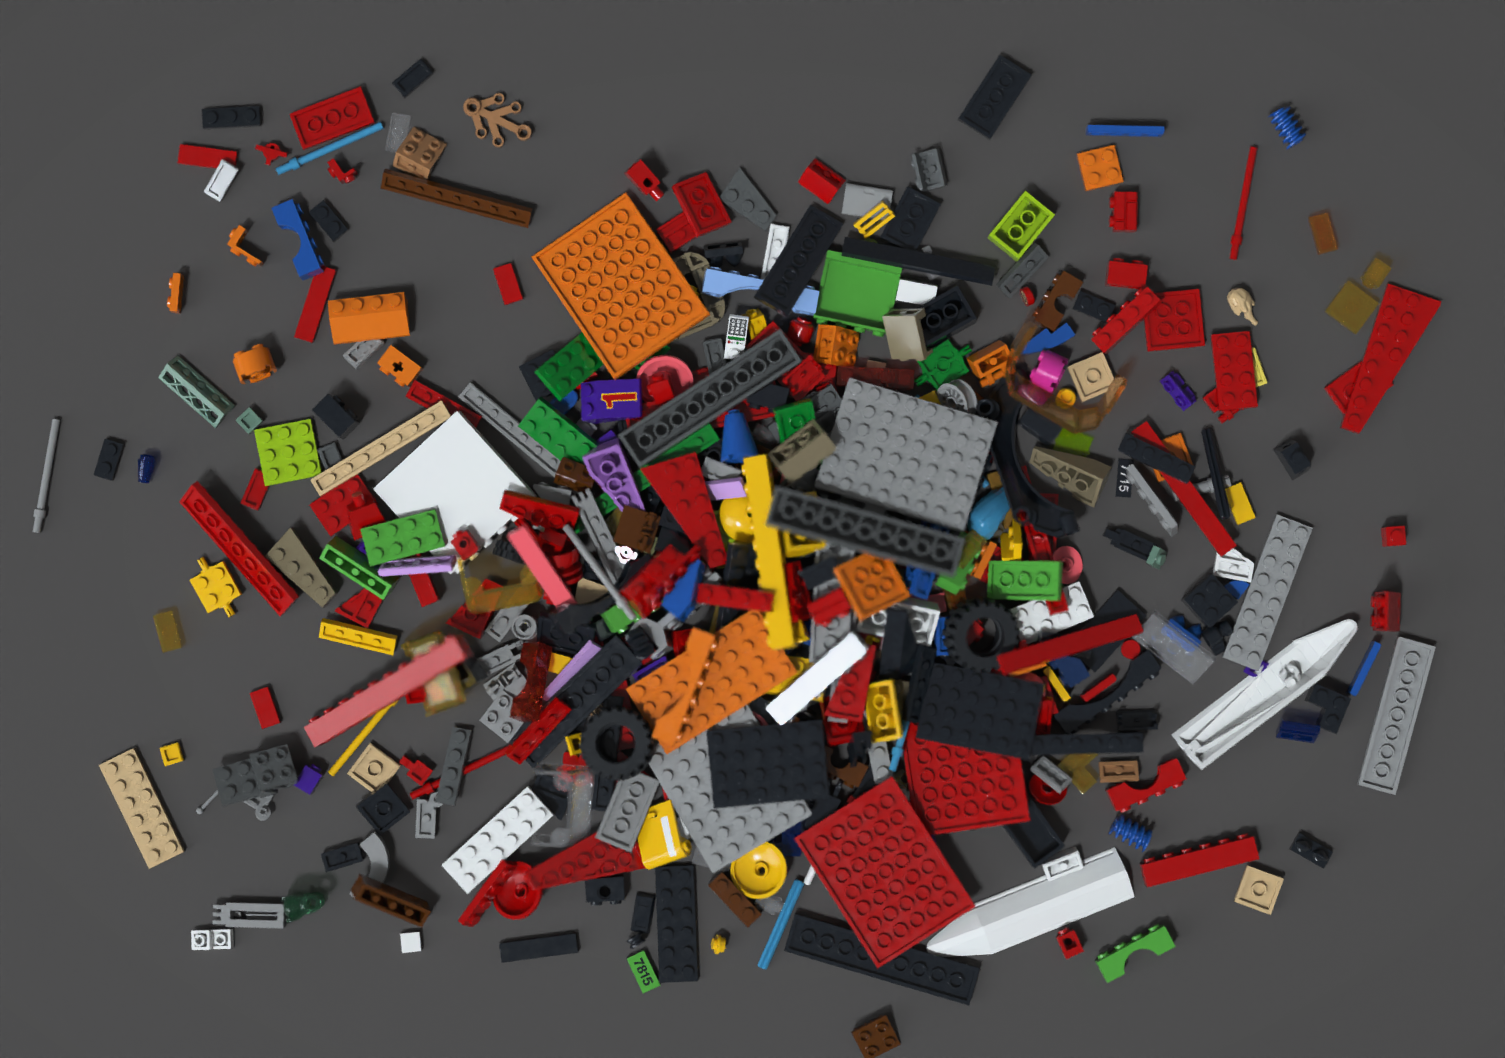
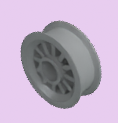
(958, 396)

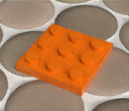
(871, 584)

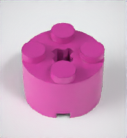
(1049, 371)

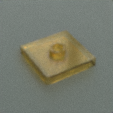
(1351, 307)

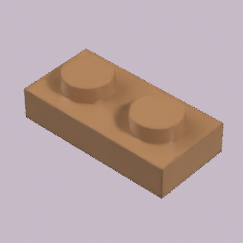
(1118, 771)

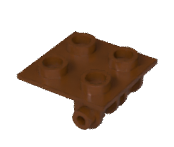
(637, 529)
(875, 1037)

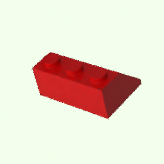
(636, 589)

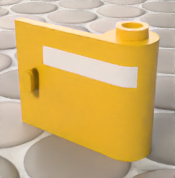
(660, 837)

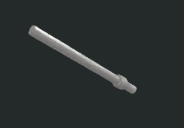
(39, 513)
(621, 602)

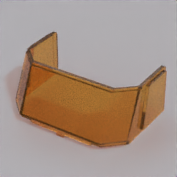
(1047, 403)

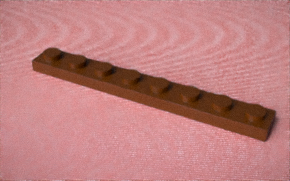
(456, 198)

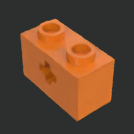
(410, 369)

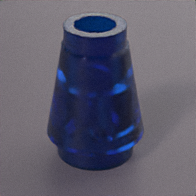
(146, 466)

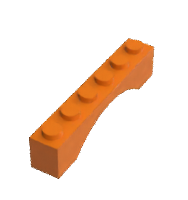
(699, 647)

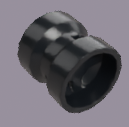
(589, 573)

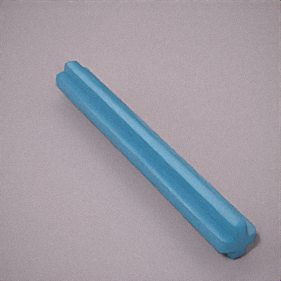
(780, 924)

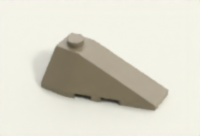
(1076, 473)

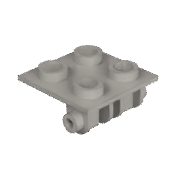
(509, 680)
(498, 717)

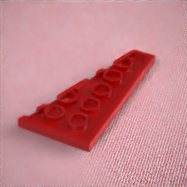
(684, 493)
(584, 861)

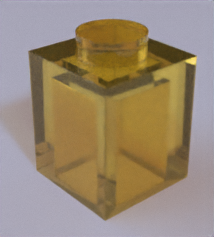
(1375, 274)

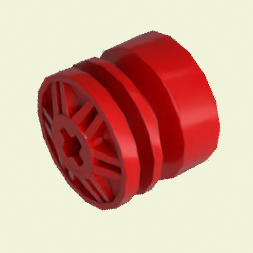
(567, 564)

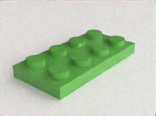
(402, 537)
(1025, 580)

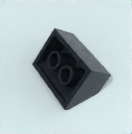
(946, 317)

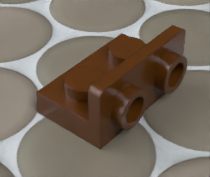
(573, 475)

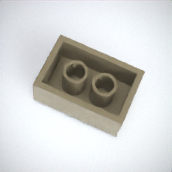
(802, 451)

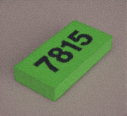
(643, 971)

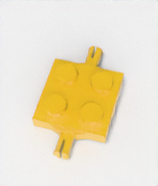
(216, 587)

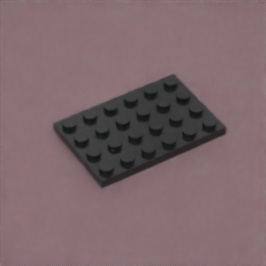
(981, 711)
(768, 764)

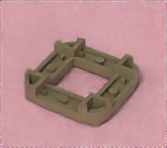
(697, 265)

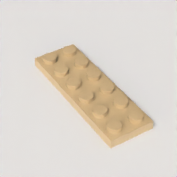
(141, 808)

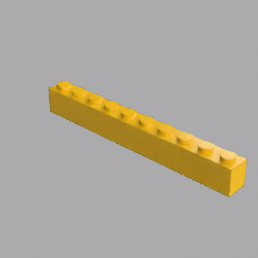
(769, 551)

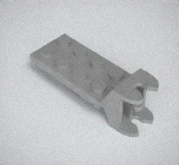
(660, 631)

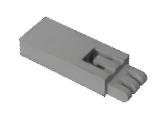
(258, 914)

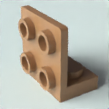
(418, 154)

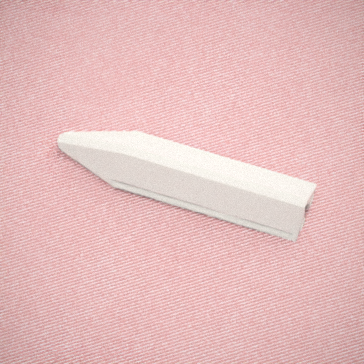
(1262, 696)
(1035, 908)

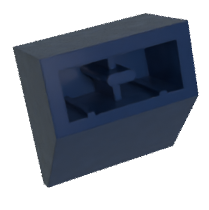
(1070, 670)

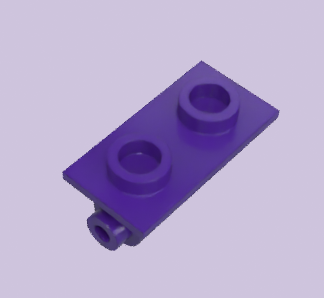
(1172, 384)

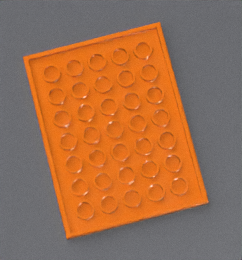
(620, 286)

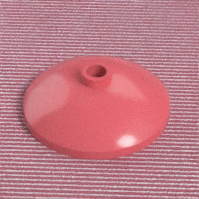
(678, 371)

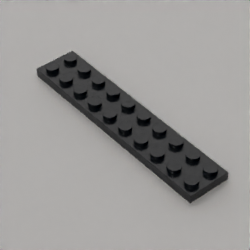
(910, 969)

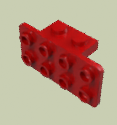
(666, 572)

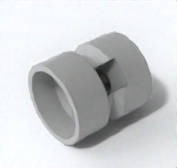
(525, 627)

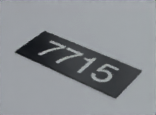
(1123, 486)

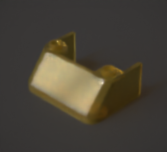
(499, 598)
(443, 691)

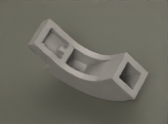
(379, 857)

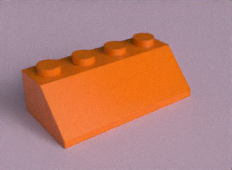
(369, 318)

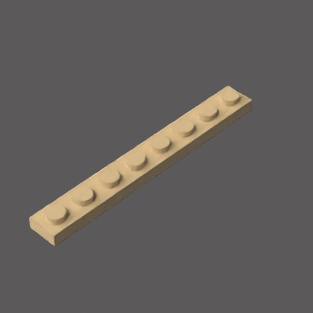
(381, 448)

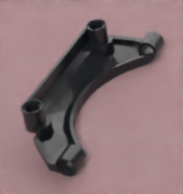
(1020, 494)

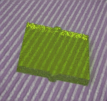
(1074, 444)

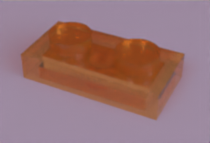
(1322, 233)

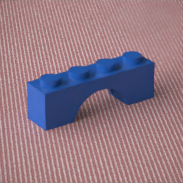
(306, 261)

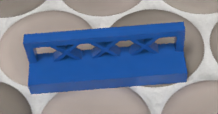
(921, 580)

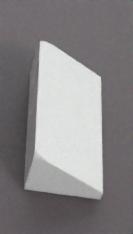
(1062, 863)

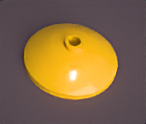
(735, 519)
(747, 875)

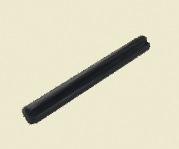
(1216, 474)

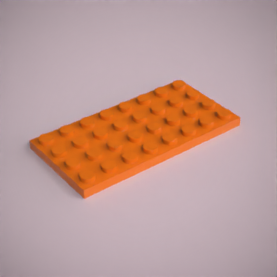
(738, 674)

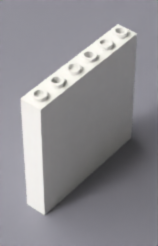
(460, 479)

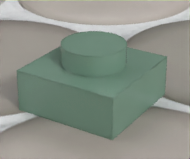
(249, 420)
(1157, 557)

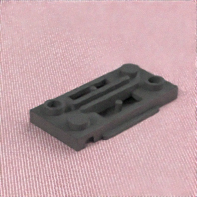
(825, 406)

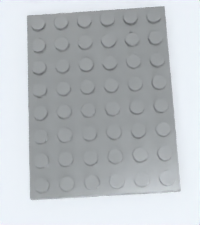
(906, 455)
(720, 832)

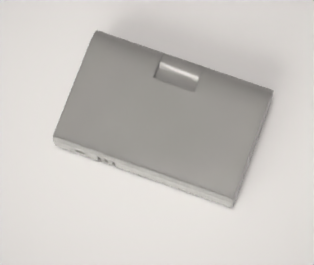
(861, 199)

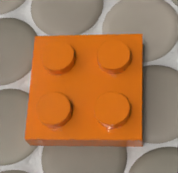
(1099, 168)

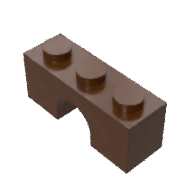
(1047, 315)
(851, 776)
(734, 899)

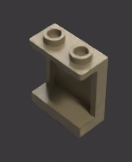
(906, 334)

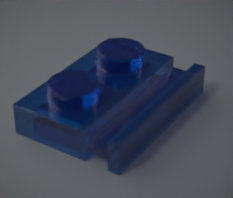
(1297, 731)

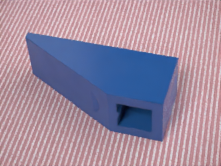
(684, 596)

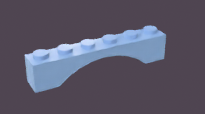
(721, 283)

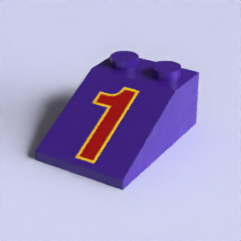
(611, 400)

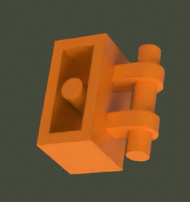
(989, 360)

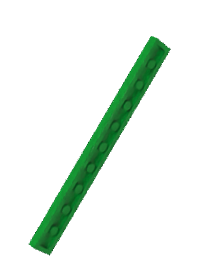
(695, 443)

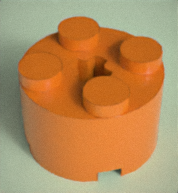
(254, 364)

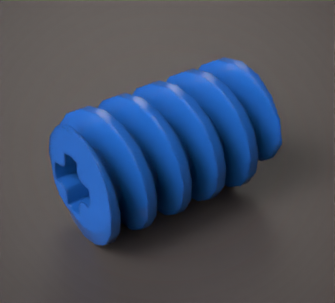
(1287, 126)
(1131, 832)

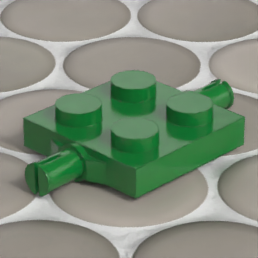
(943, 365)

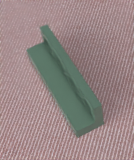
(197, 388)

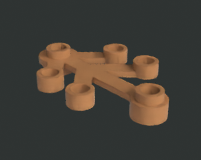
(494, 118)

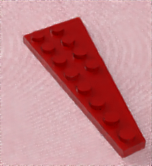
(1395, 332)

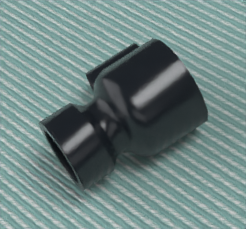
(1214, 637)

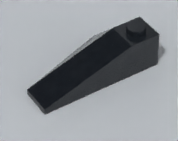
(898, 646)

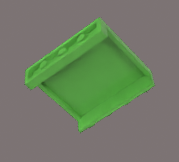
(856, 293)

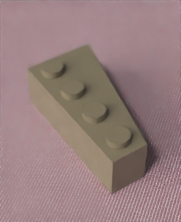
(298, 564)

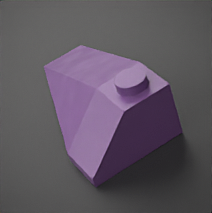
(613, 473)

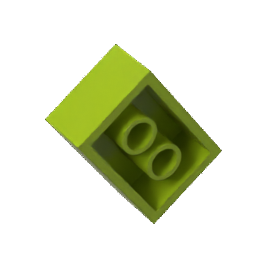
(1021, 226)

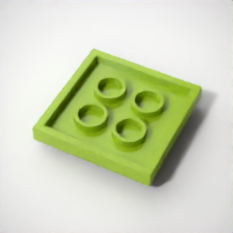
(288, 452)

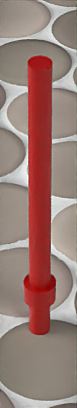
(1236, 239)
(429, 787)

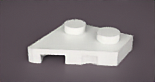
(1233, 566)

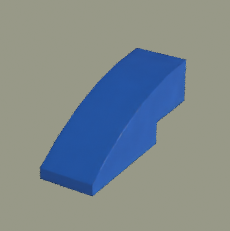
(1047, 341)

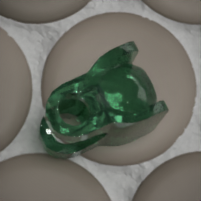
(299, 904)

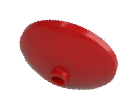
(511, 901)

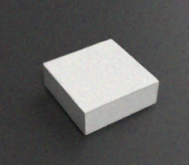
(410, 942)

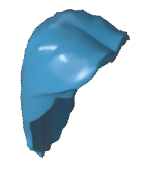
(988, 513)

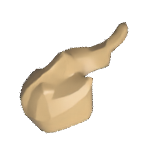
(1241, 301)

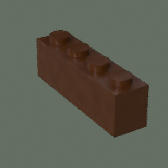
(390, 900)

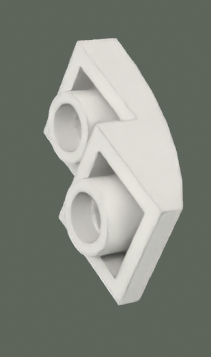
(212, 939)

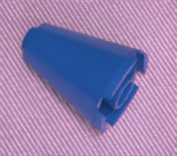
(737, 439)

